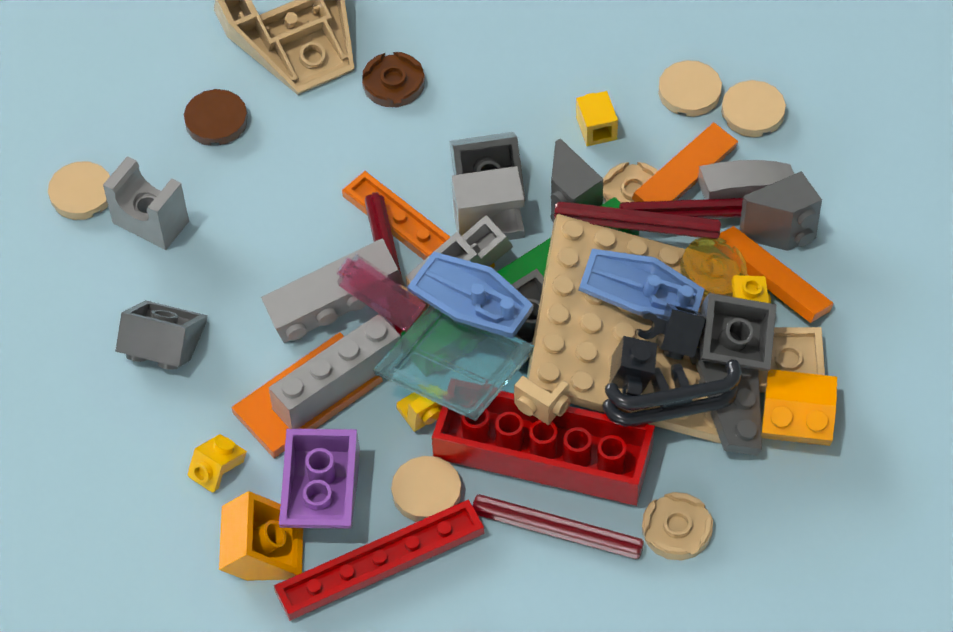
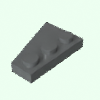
(741, 421)

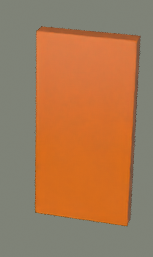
(267, 427)

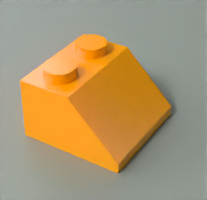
(799, 407)
(255, 544)

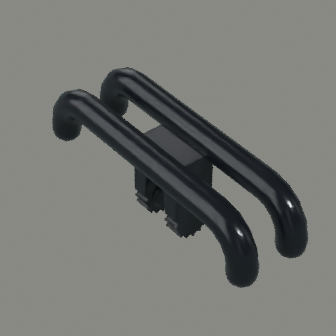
(672, 402)

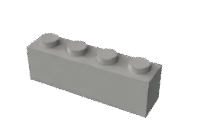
(318, 298)
(332, 373)

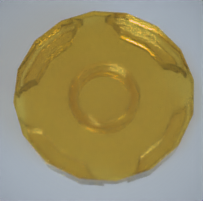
(712, 265)

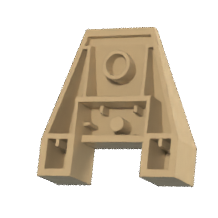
(297, 42)

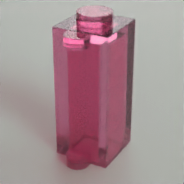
(379, 291)

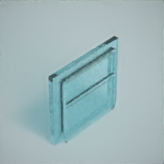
(453, 362)

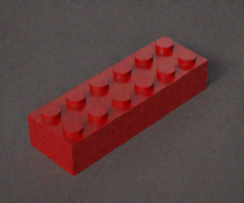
(573, 452)

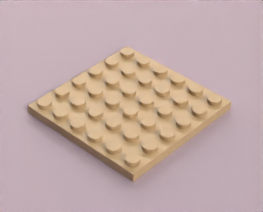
(580, 332)

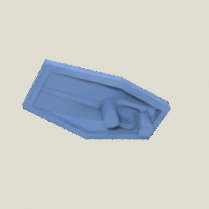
(638, 283)
(471, 294)

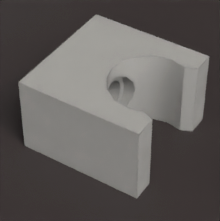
(492, 194)
(143, 208)

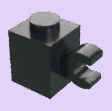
(676, 331)
(633, 365)

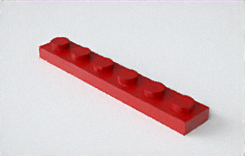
(378, 559)

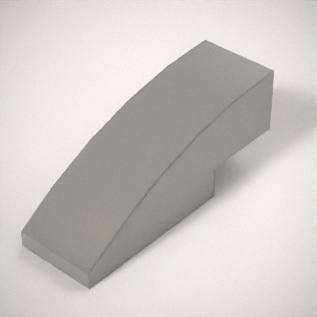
(739, 177)
(480, 244)

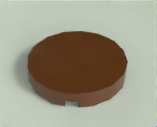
(393, 79)
(215, 117)

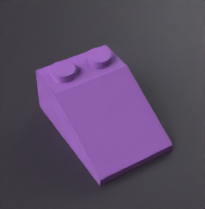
(319, 478)

